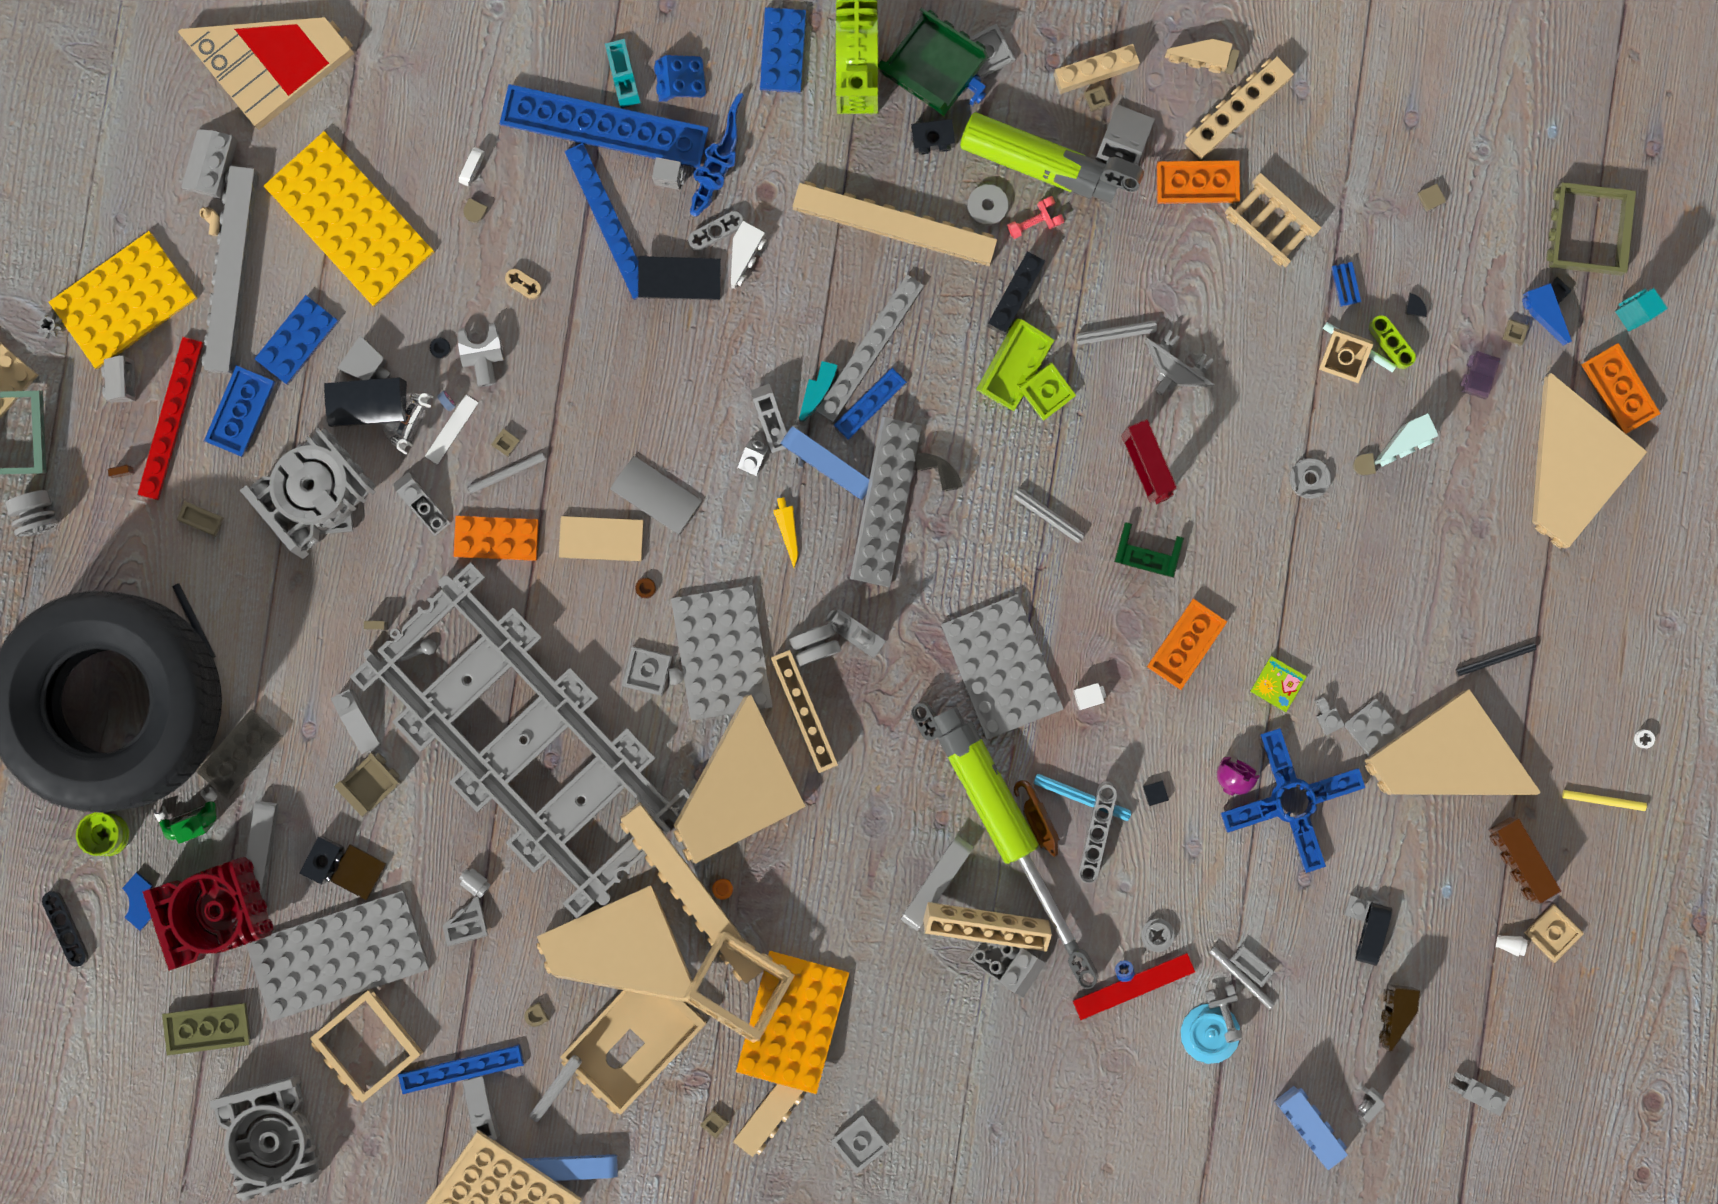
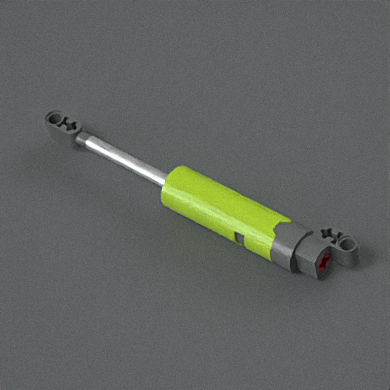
(998, 813)

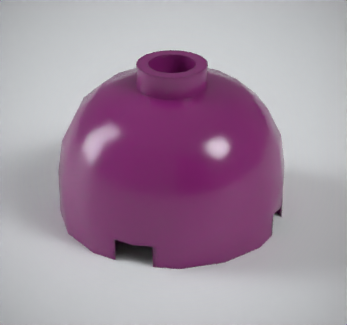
(1236, 777)

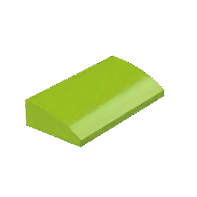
(1014, 363)

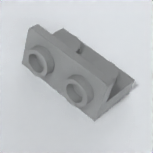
(1370, 1108)

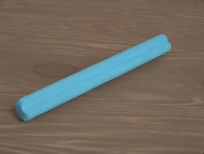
(1078, 795)

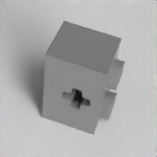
(668, 173)

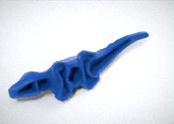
(719, 160)

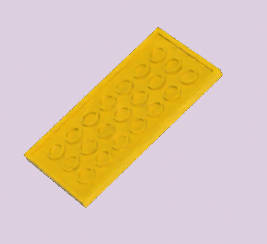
(349, 219)

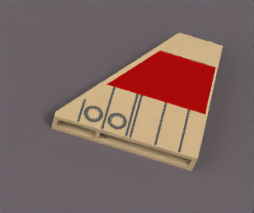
(269, 62)

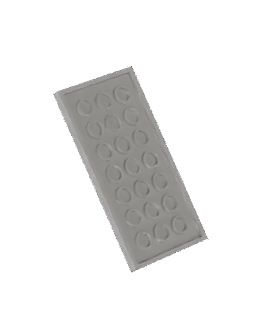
(337, 956)

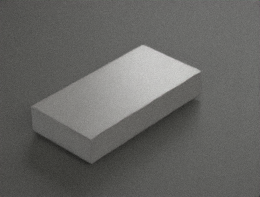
(1252, 965)

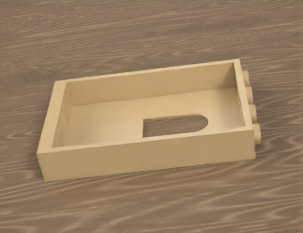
(660, 1022)

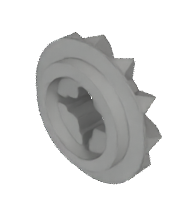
(1167, 934)

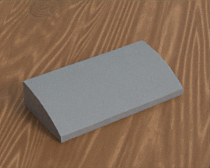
(656, 495)

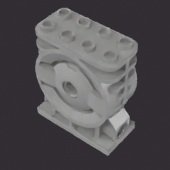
(293, 475)
(249, 1175)

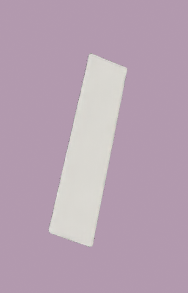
(451, 429)

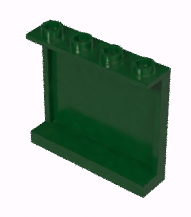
(934, 62)

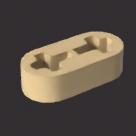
(525, 280)

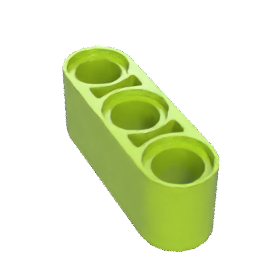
(1393, 352)

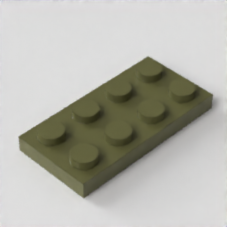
(206, 1029)

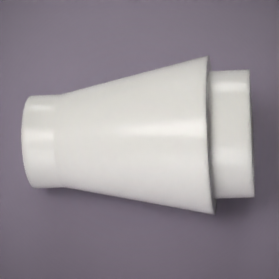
(1512, 944)

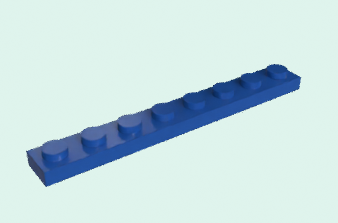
(605, 216)

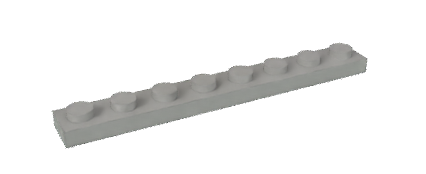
(870, 348)

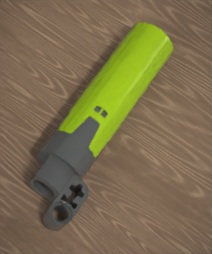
(1049, 160)

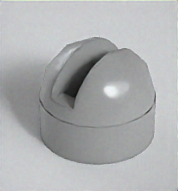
(676, 676)

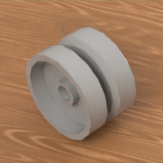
(814, 642)

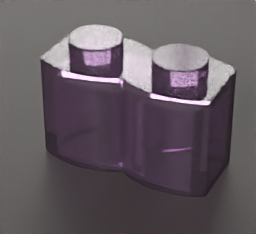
(1480, 374)

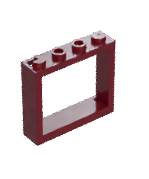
(1149, 462)

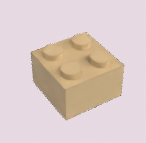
(1346, 355)

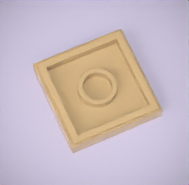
(1553, 933)

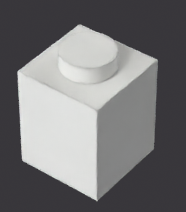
(1089, 696)

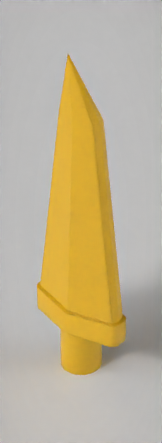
(786, 523)

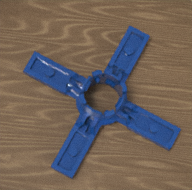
(1271, 807)

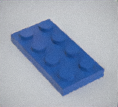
(782, 50)
(296, 340)
(239, 411)

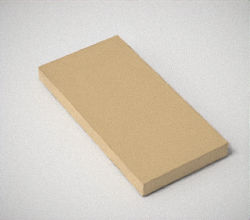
(601, 538)

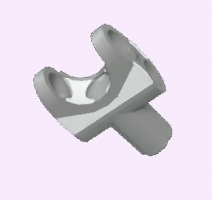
(481, 355)

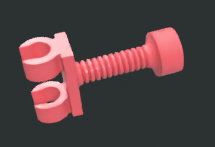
(1016, 229)

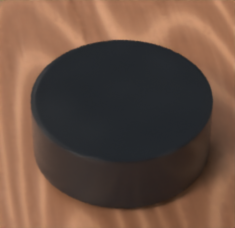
(440, 348)

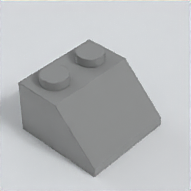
(118, 379)

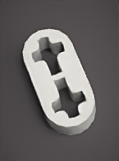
(471, 166)

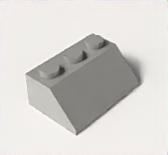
(209, 162)

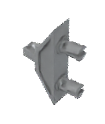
(1173, 371)
(855, 632)

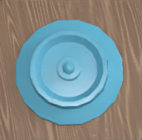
(1204, 1035)

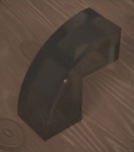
(947, 474)

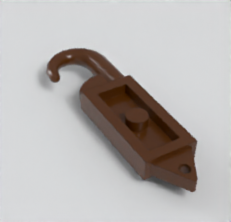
(1038, 819)

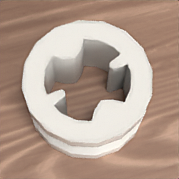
(1648, 744)

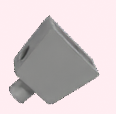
(364, 362)

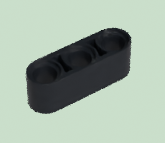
(1373, 934)

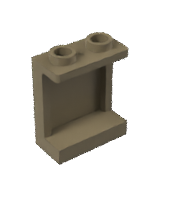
(368, 784)

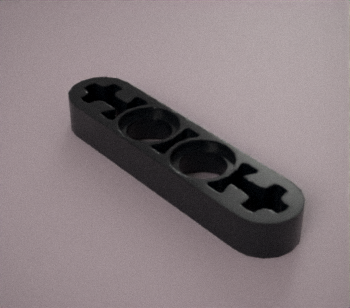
(61, 930)

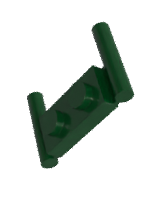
(1147, 559)

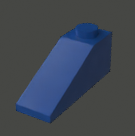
(1545, 309)

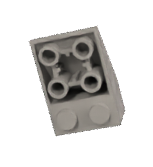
(1125, 135)
(1009, 965)

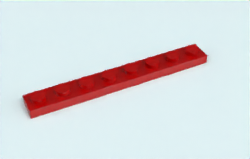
(170, 418)

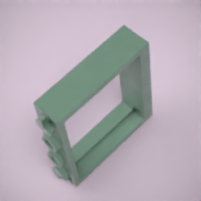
(38, 431)

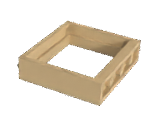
(763, 961)
(391, 1023)

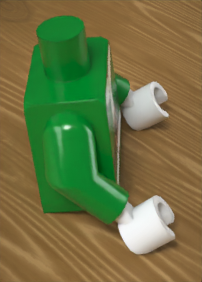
(191, 823)

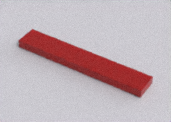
(1140, 984)

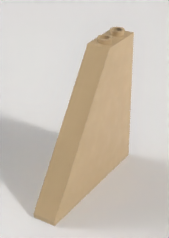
(1578, 463)
(1451, 754)
(738, 789)
(620, 948)

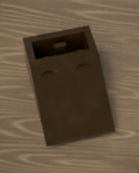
(1400, 1010)

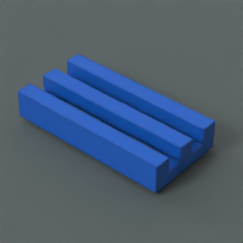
(1346, 284)

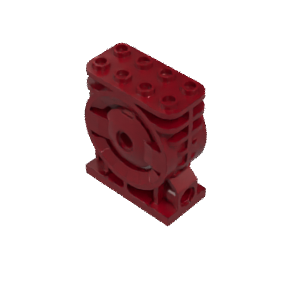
(184, 921)

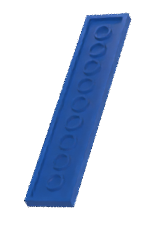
(603, 126)

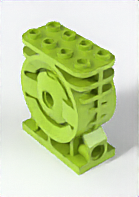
(857, 56)

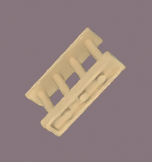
(1277, 200)

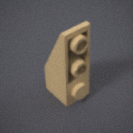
(1207, 53)

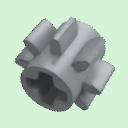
(55, 327)

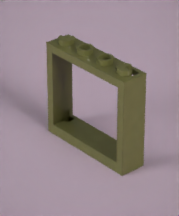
(1624, 231)

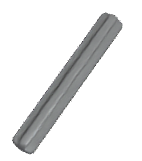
(1116, 332)
(1049, 515)
(555, 1088)

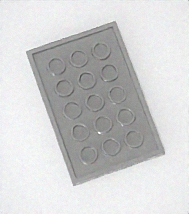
(721, 651)
(1002, 666)

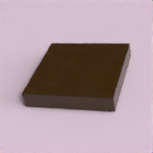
(358, 872)

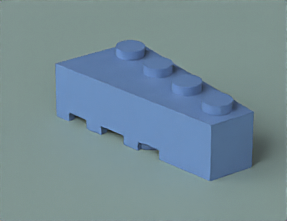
(1311, 1127)

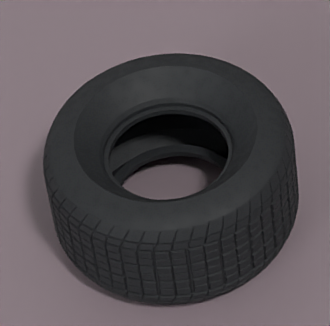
(180, 716)

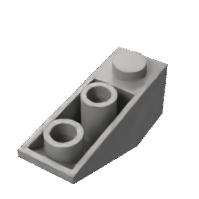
(421, 503)
(480, 1107)

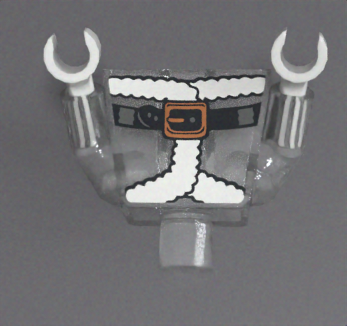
(402, 433)

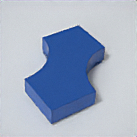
(138, 911)

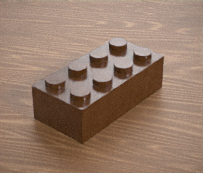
(1524, 860)

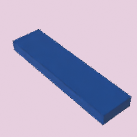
(870, 404)

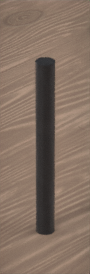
(191, 615)
(1496, 659)

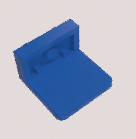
(679, 77)

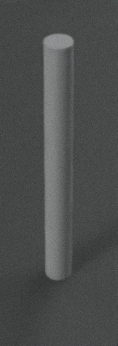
(506, 473)
(1242, 978)

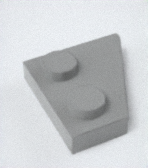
(466, 925)

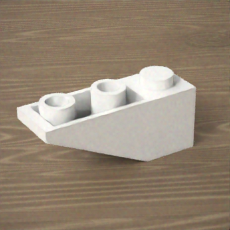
(745, 245)

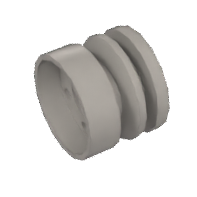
(31, 513)

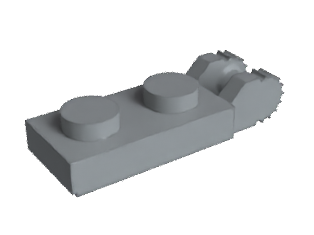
(1481, 1094)

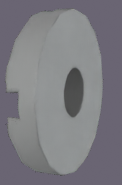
(991, 193)
(1298, 482)

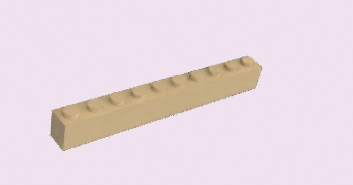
(894, 224)
(686, 886)

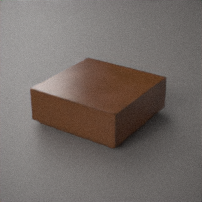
(120, 471)

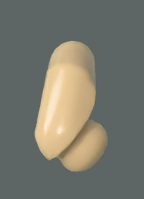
(212, 218)

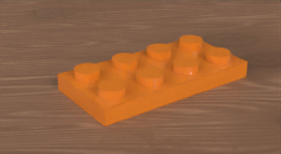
(1198, 182)
(1620, 388)
(496, 538)
(1186, 644)

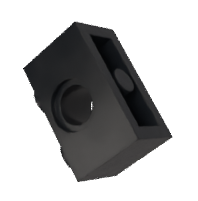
(942, 128)
(312, 867)

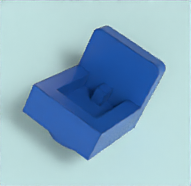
(978, 88)

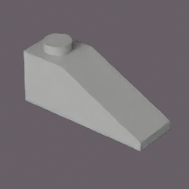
(769, 416)
(355, 720)

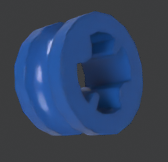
(1124, 977)

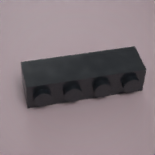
(1016, 293)

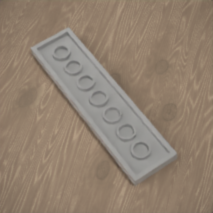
(885, 502)

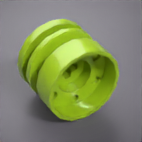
(90, 834)

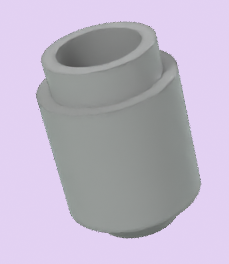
(474, 882)

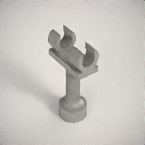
(1232, 1033)

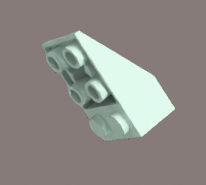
(1412, 434)

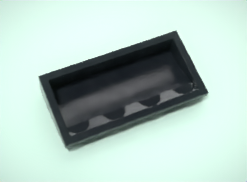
(365, 402)

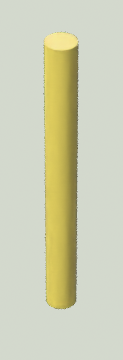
(1604, 800)

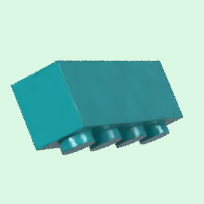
(1640, 308)

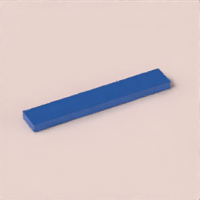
(461, 1069)

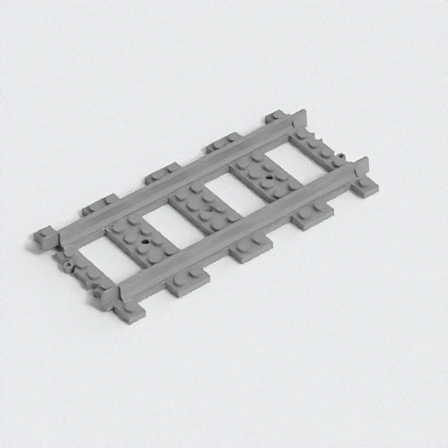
(488, 773)

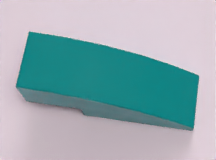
(622, 73)
(817, 389)

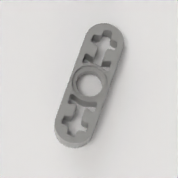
(699, 232)

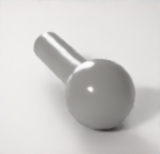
(426, 647)

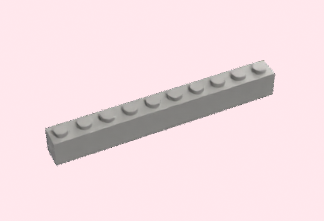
(230, 270)

